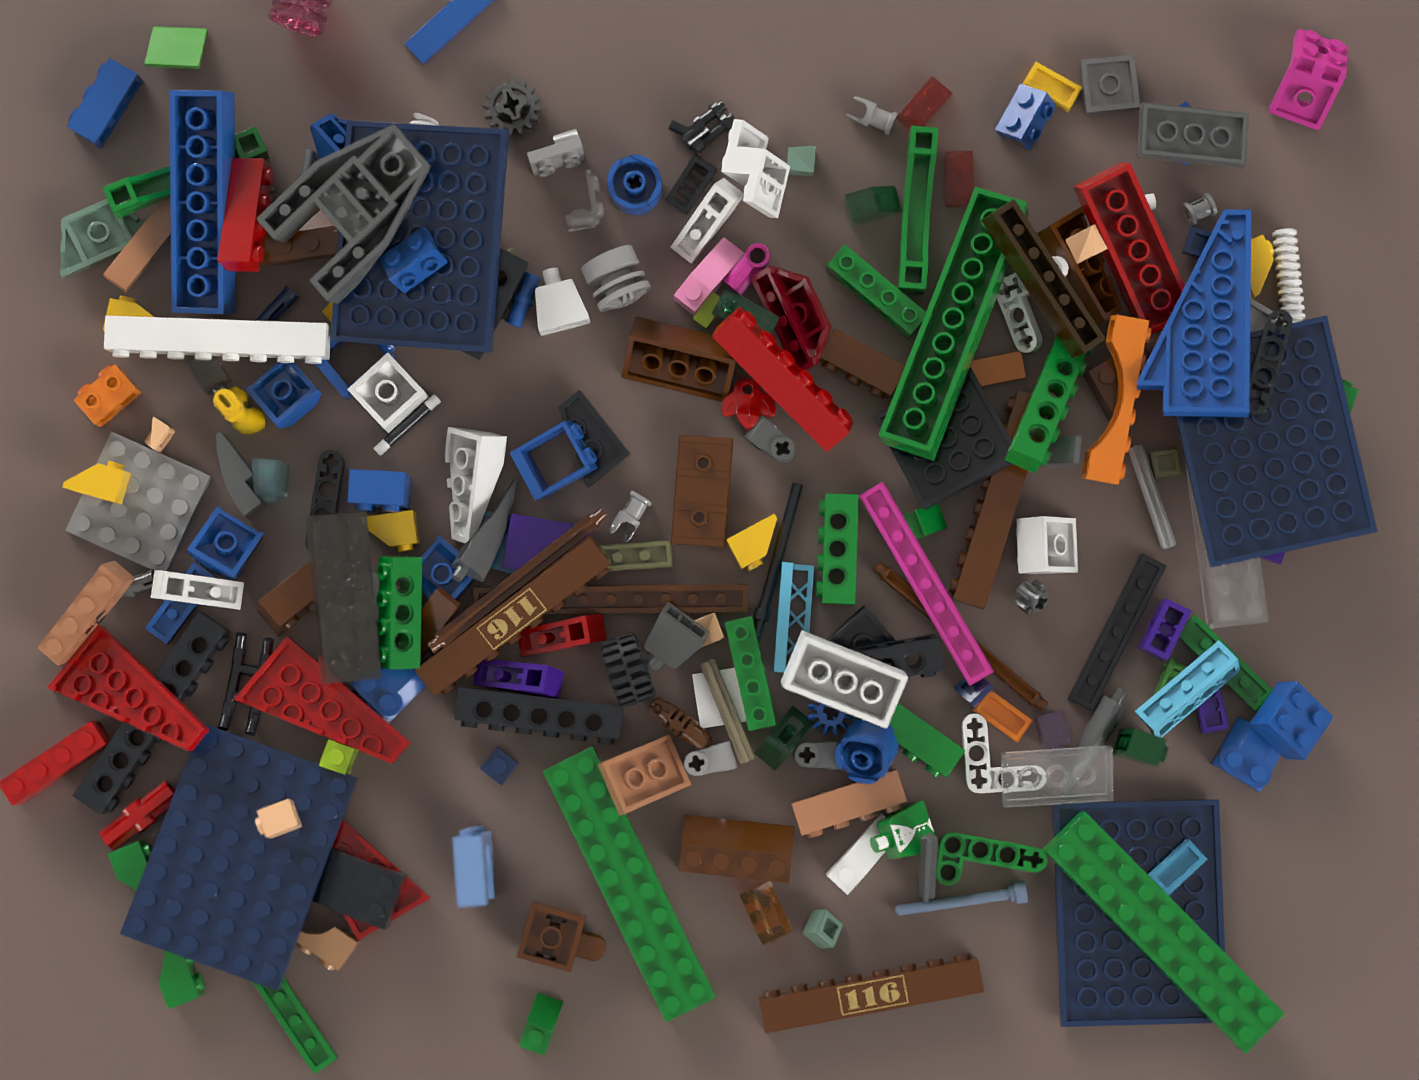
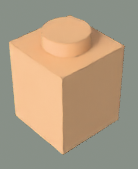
(278, 819)

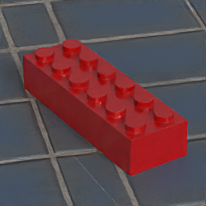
(1133, 243)

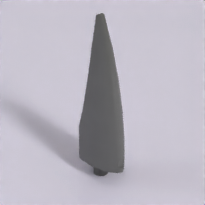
(481, 549)
(1103, 720)

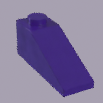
(520, 678)

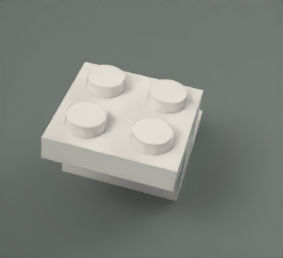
(755, 168)

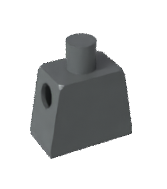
(673, 638)

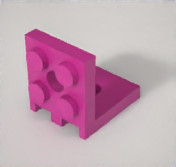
(1315, 68)

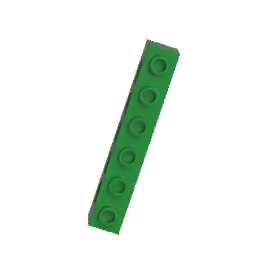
(1025, 451)

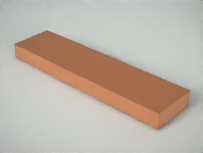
(141, 248)

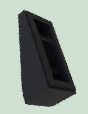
(696, 160)

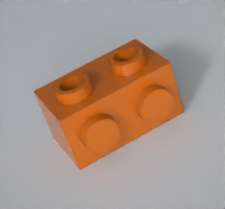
(107, 395)

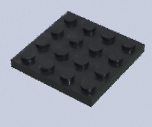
(968, 453)

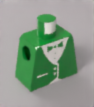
(903, 831)

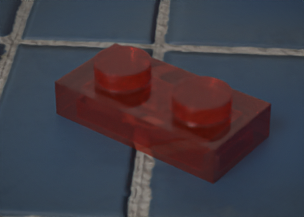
(924, 104)
(958, 177)

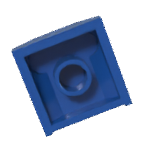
(285, 394)
(224, 544)
(438, 570)
(390, 692)
(1246, 756)

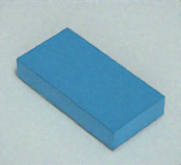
(1177, 866)

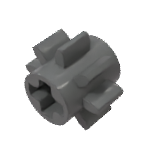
(1031, 597)

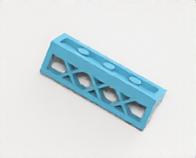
(784, 611)
(1188, 689)

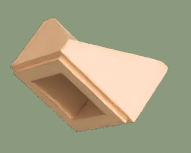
(1086, 244)
(159, 435)
(712, 625)

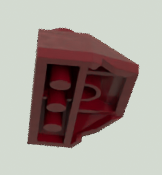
(802, 319)

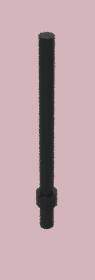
(762, 613)

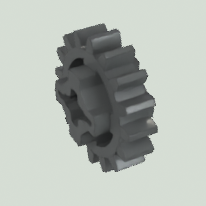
(521, 103)

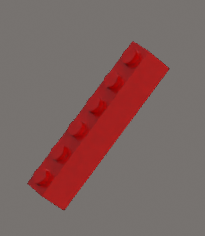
(783, 378)

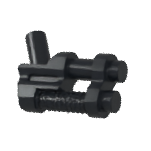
(697, 134)

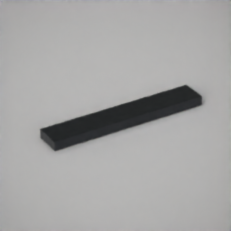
(1116, 632)

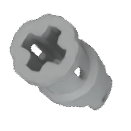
(875, 117)
(630, 514)

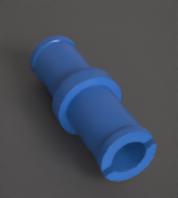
(523, 300)

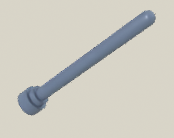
(1014, 893)

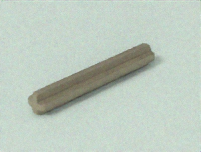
(727, 711)

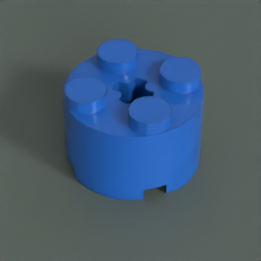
(629, 170)
(866, 751)

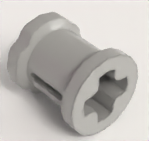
(1199, 209)

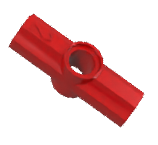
(138, 816)

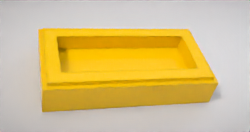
(1060, 89)

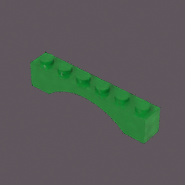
(153, 187)
(916, 210)
(178, 978)

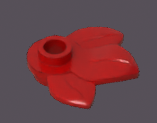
(748, 406)

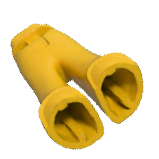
(233, 405)

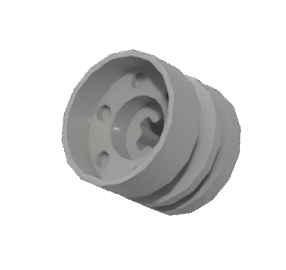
(617, 282)

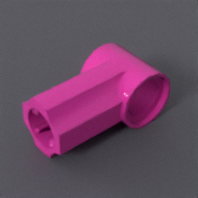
(740, 276)

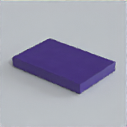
(528, 537)

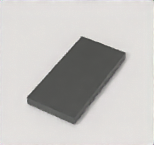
(1192, 135)

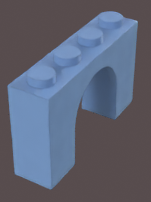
(474, 866)

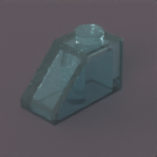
(270, 479)

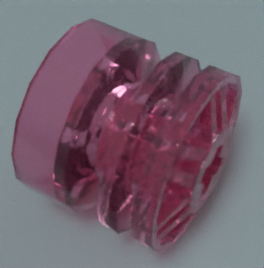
(300, 15)

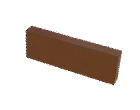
(435, 616)

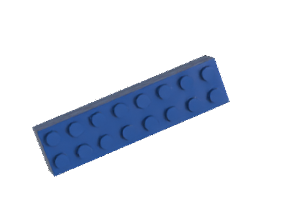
(199, 183)

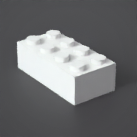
(844, 679)

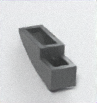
(237, 477)

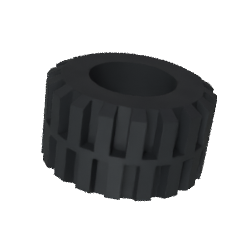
(627, 670)

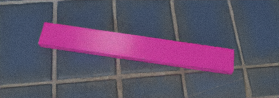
(926, 583)

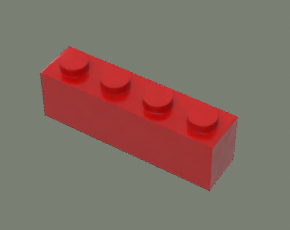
(245, 202)
(55, 763)

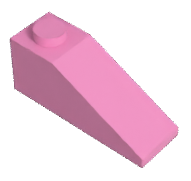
(708, 276)

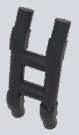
(237, 670)

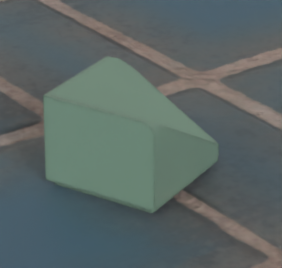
(801, 160)
(822, 928)

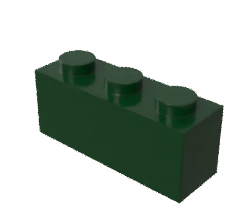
(1140, 747)

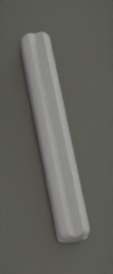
(1152, 496)

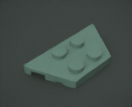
(94, 237)

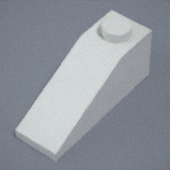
(707, 219)
(197, 589)
(856, 860)

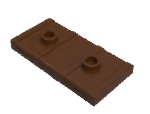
(702, 491)

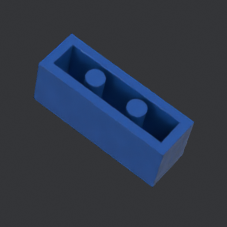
(104, 102)

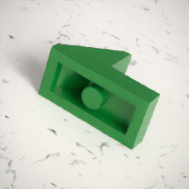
(926, 522)
(541, 1023)

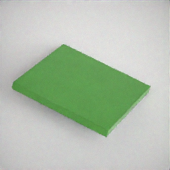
(176, 47)

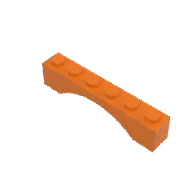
(1126, 343)

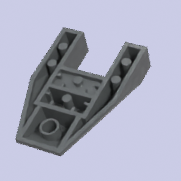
(365, 197)

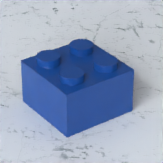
(379, 490)
(1291, 720)

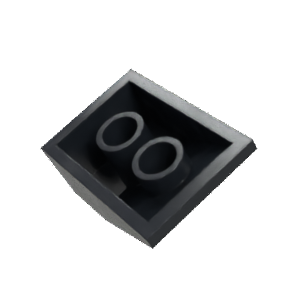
(360, 889)

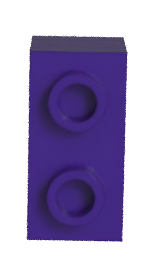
(1164, 629)

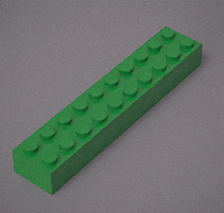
(948, 333)
(630, 886)
(1163, 932)

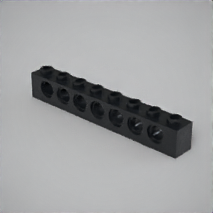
(91, 790)

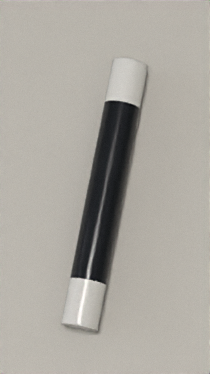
(407, 424)

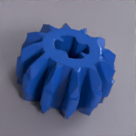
(822, 718)

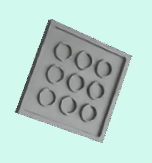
(154, 510)

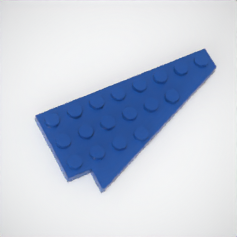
(1206, 341)

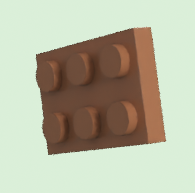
(644, 774)

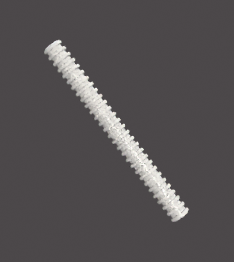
(1288, 273)

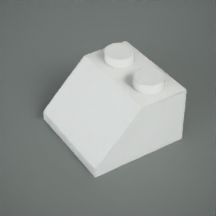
(388, 392)
(1046, 545)

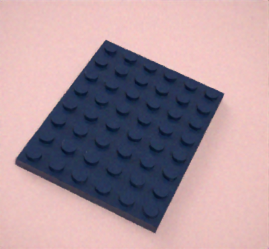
(464, 214)
(1282, 474)
(219, 884)
(1099, 968)

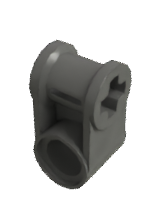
(767, 437)
(822, 757)

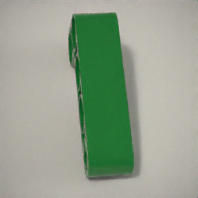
(990, 856)

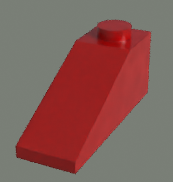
(562, 635)

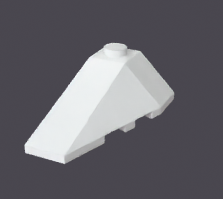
(474, 467)

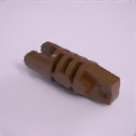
(680, 723)

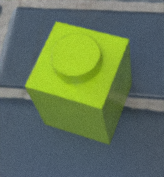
(338, 757)

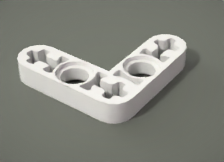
(1018, 299)
(990, 773)

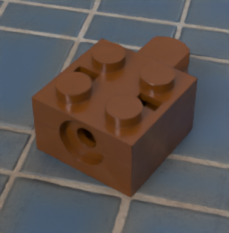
(558, 935)

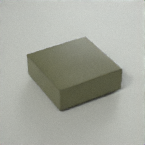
(1165, 463)

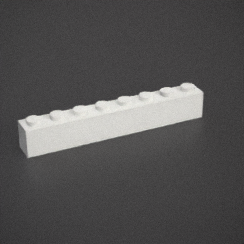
(217, 338)

